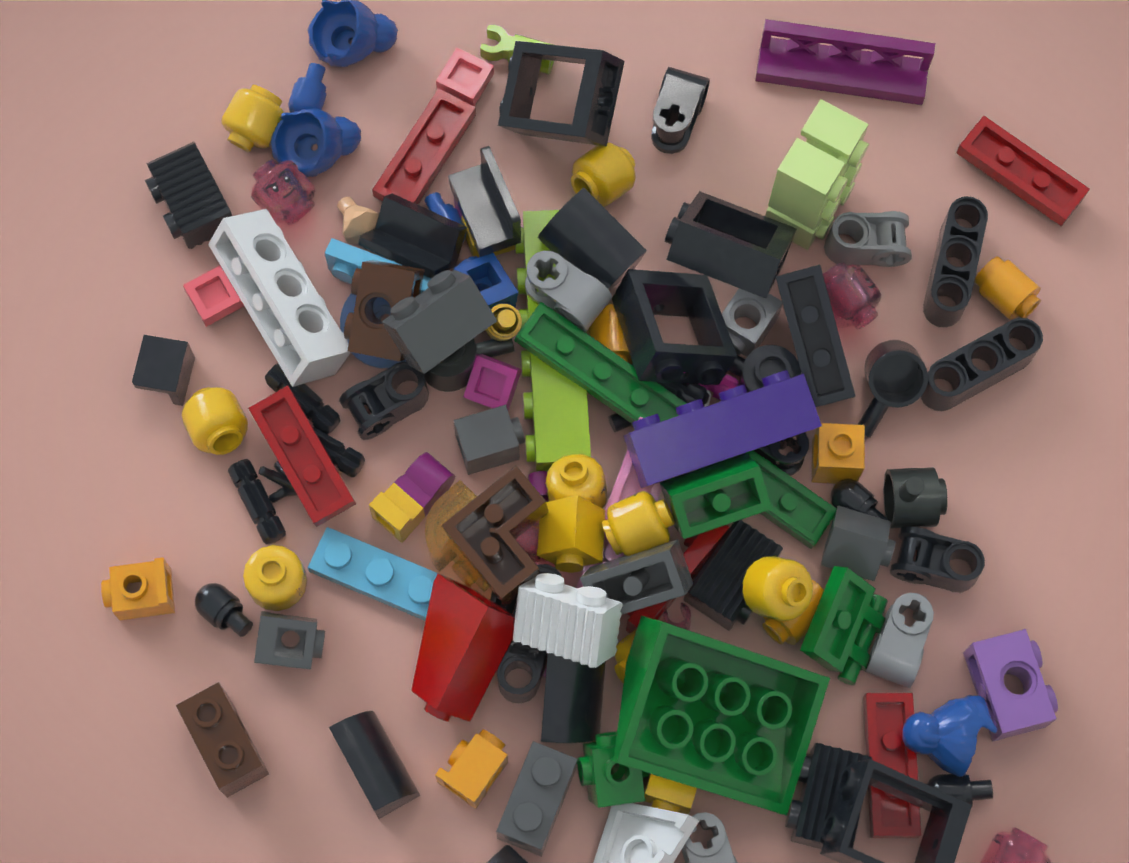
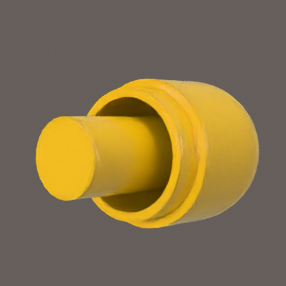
(507, 324)

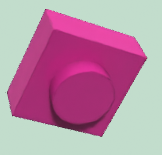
(492, 382)

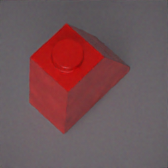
(459, 649)

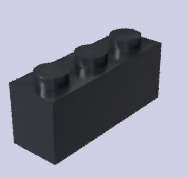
(815, 335)

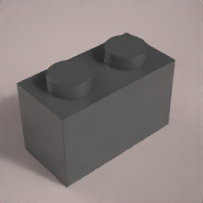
(438, 320)
(642, 577)
(537, 798)

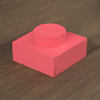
(465, 76)
(213, 295)

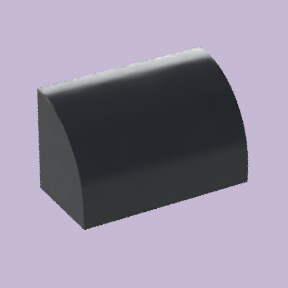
(592, 240)
(572, 701)
(374, 762)

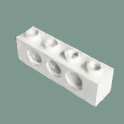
(279, 297)

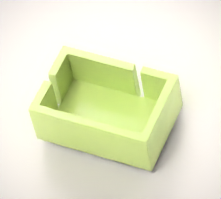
(818, 173)

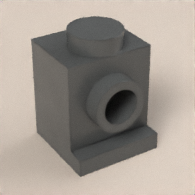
(271, 648)

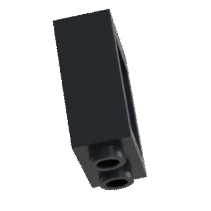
(591, 116)
(729, 243)
(673, 294)
(942, 831)

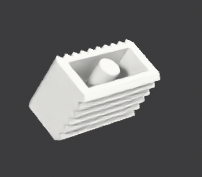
(567, 620)

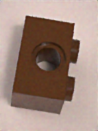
(372, 281)
(222, 740)

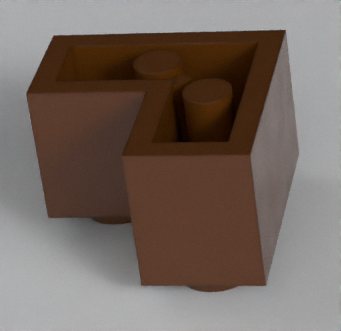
(488, 530)

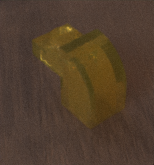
(440, 546)

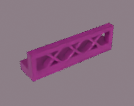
(844, 64)

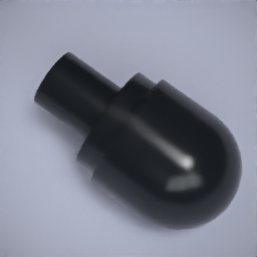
(855, 496)
(222, 608)
(962, 787)

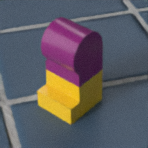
(411, 496)

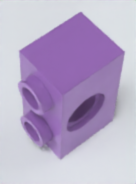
(1018, 656)

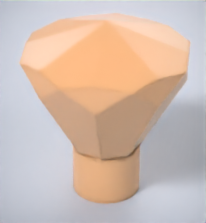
(356, 219)

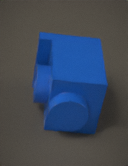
(490, 279)

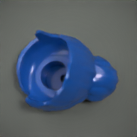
(348, 20)
(303, 129)
(949, 732)

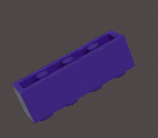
(721, 430)

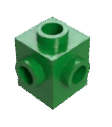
(605, 785)

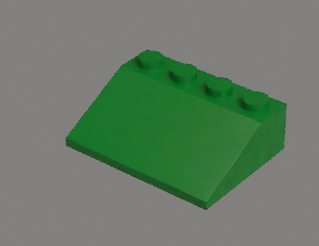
(716, 715)

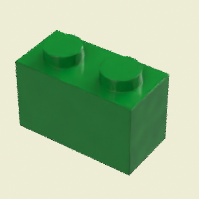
(716, 495)

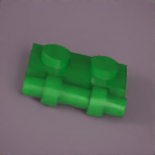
(845, 625)

